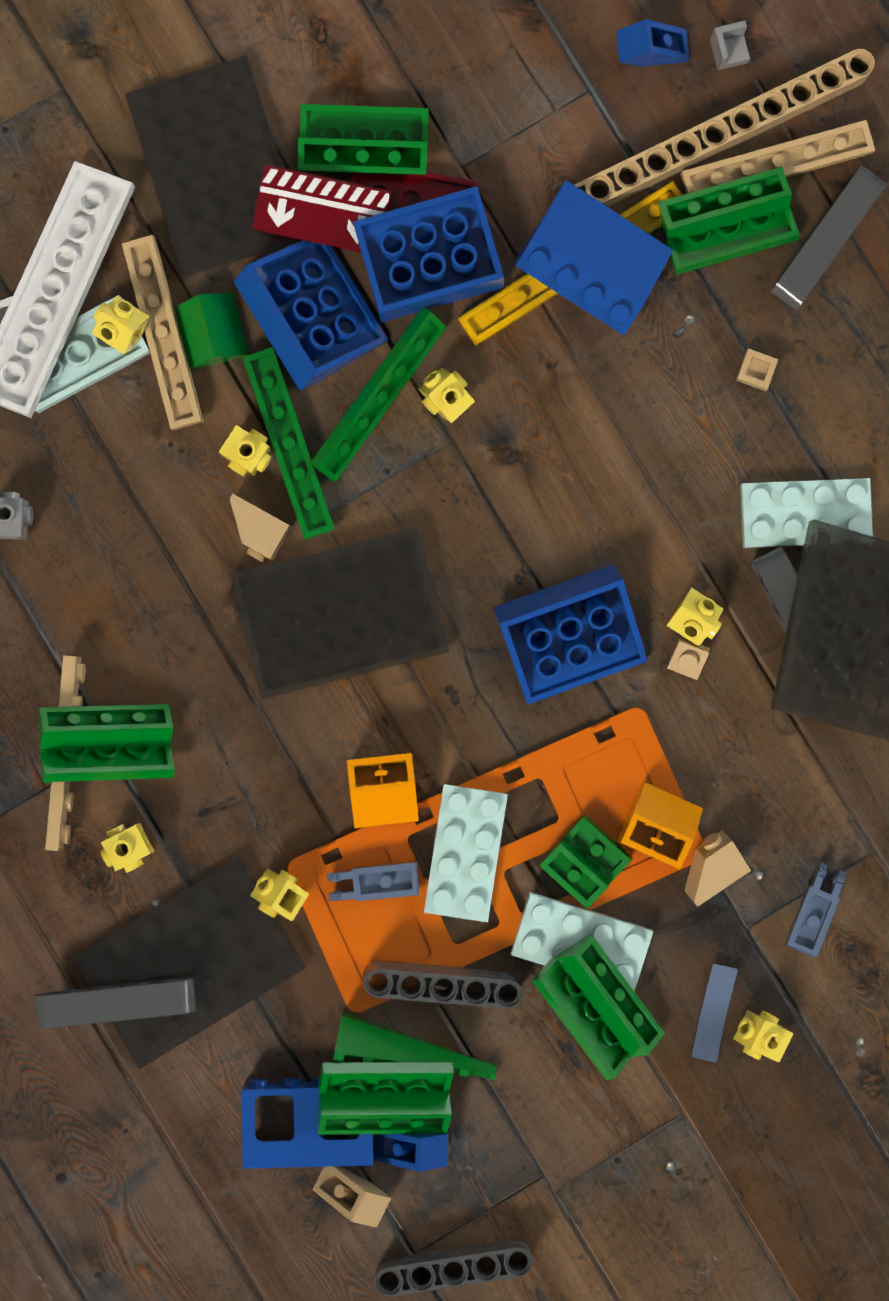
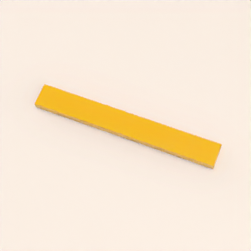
(530, 293)

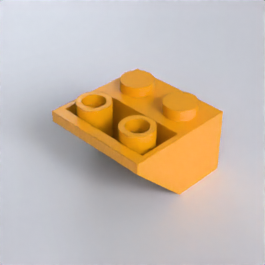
(382, 790)
(661, 825)

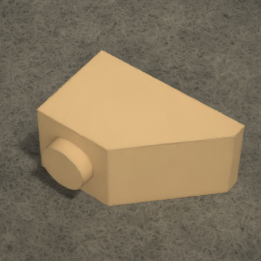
(258, 529)
(714, 867)
(352, 1195)

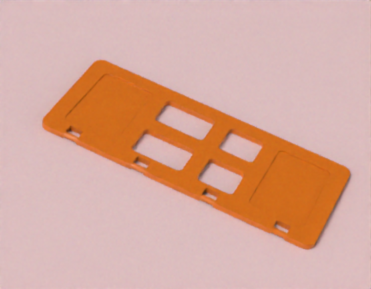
(579, 780)

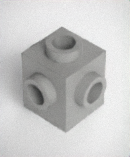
(21, 516)

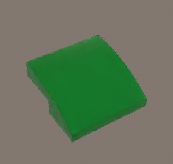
(586, 861)

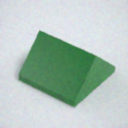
(211, 329)

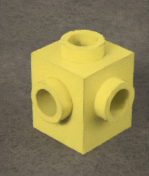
(119, 324)
(445, 394)
(238, 443)
(696, 617)
(137, 844)
(279, 894)
(762, 1036)

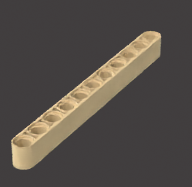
(730, 133)

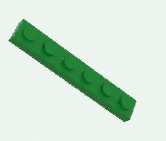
(378, 394)
(288, 443)

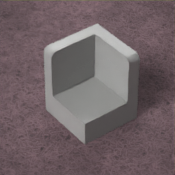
(730, 45)

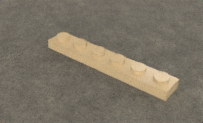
(793, 156)
(163, 332)
(60, 798)

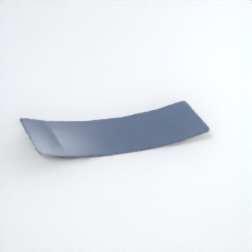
(714, 1012)

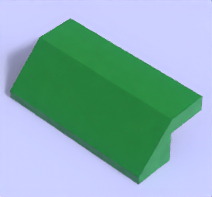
(363, 139)
(728, 220)
(105, 743)
(598, 1006)
(384, 1097)

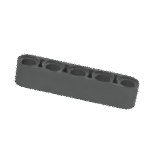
(829, 237)
(778, 582)
(454, 994)
(115, 1003)
(441, 1279)

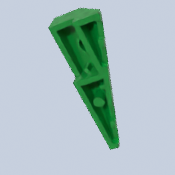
(377, 1043)

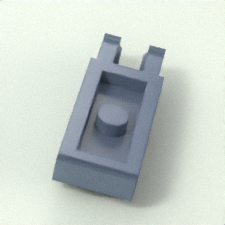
(377, 882)
(815, 913)

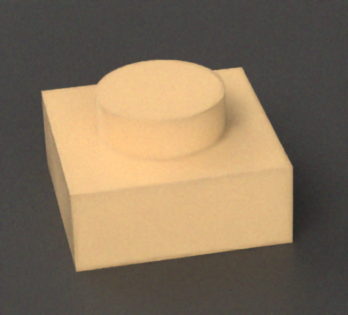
(757, 369)
(688, 658)

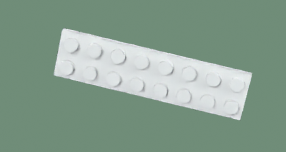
(57, 282)

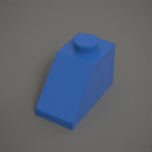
(652, 44)
(412, 1151)

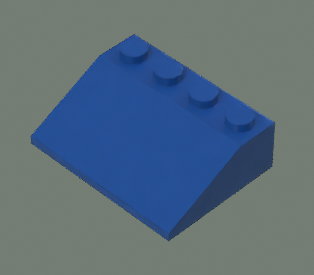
(429, 254)
(593, 257)
(309, 310)
(571, 633)

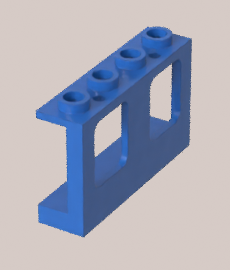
(307, 1146)

